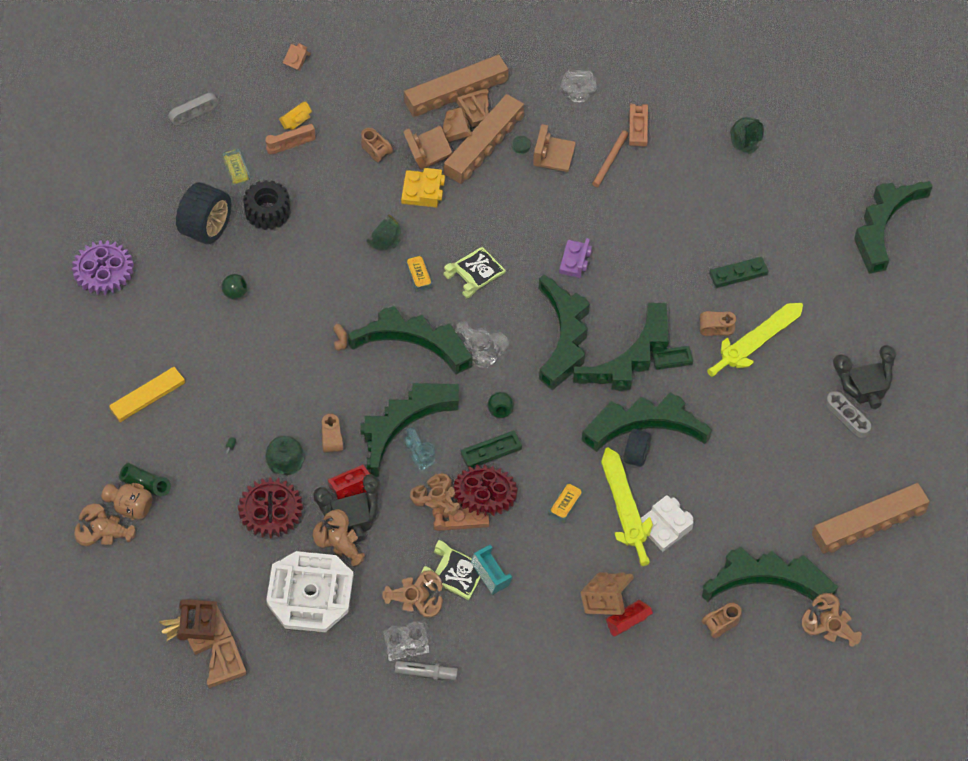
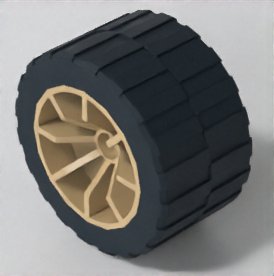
(203, 213)

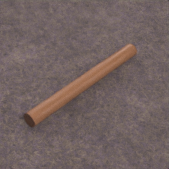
(610, 159)

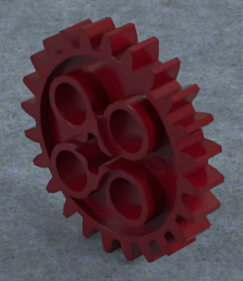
(485, 490)
(289, 506)

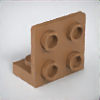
(429, 146)
(552, 152)
(603, 593)

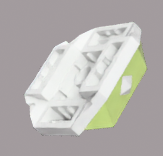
(305, 573)

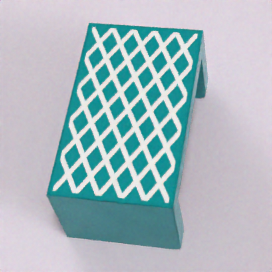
(490, 570)

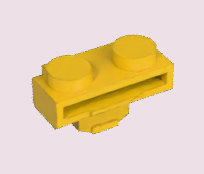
(296, 116)

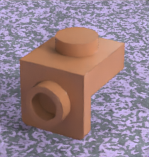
(296, 56)

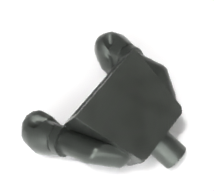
(867, 382)
(359, 508)

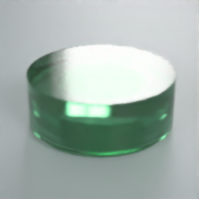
(521, 144)

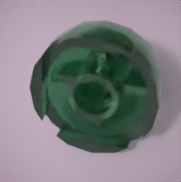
(746, 134)
(386, 234)
(284, 455)

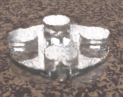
(574, 77)

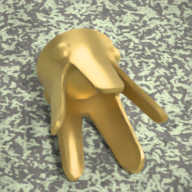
(171, 631)

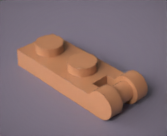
(638, 125)
(290, 139)
(461, 520)

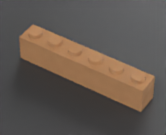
(455, 84)
(484, 139)
(870, 518)

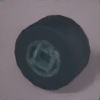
(637, 447)

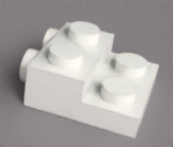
(668, 522)

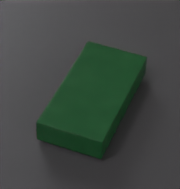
(672, 357)

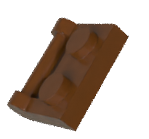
(204, 619)

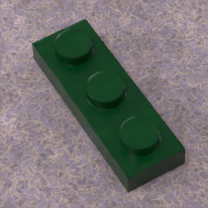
(738, 272)
(491, 449)

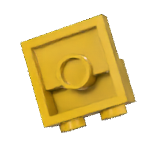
(423, 187)

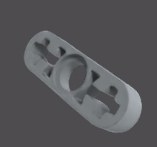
(183, 113)
(850, 423)

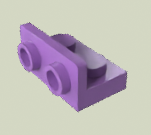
(574, 258)

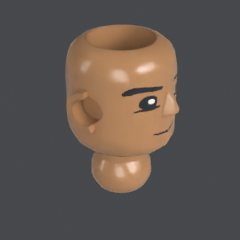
(128, 500)

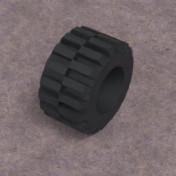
(267, 216)

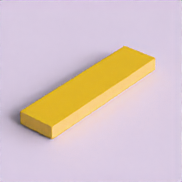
(147, 394)

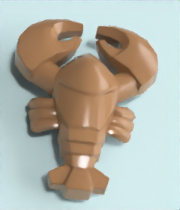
(439, 495)
(101, 527)
(338, 537)
(417, 594)
(830, 621)

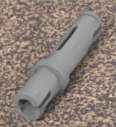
(432, 671)

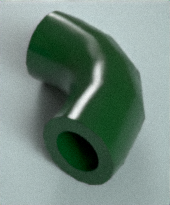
(155, 484)

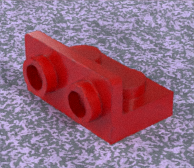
(349, 482)
(632, 615)

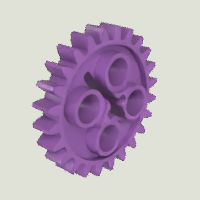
(102, 267)

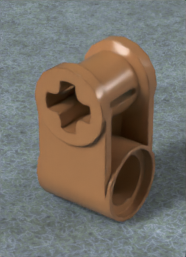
(377, 146)
(715, 323)
(331, 435)
(720, 622)

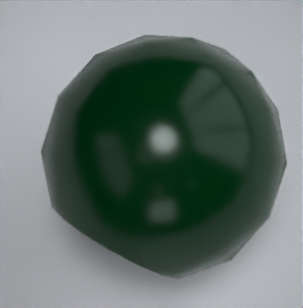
(234, 286)
(500, 403)

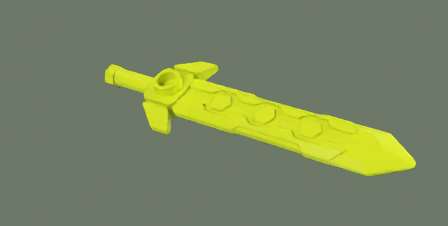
(736, 354)
(634, 529)

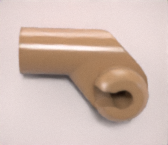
(342, 336)

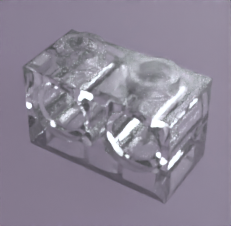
(407, 645)

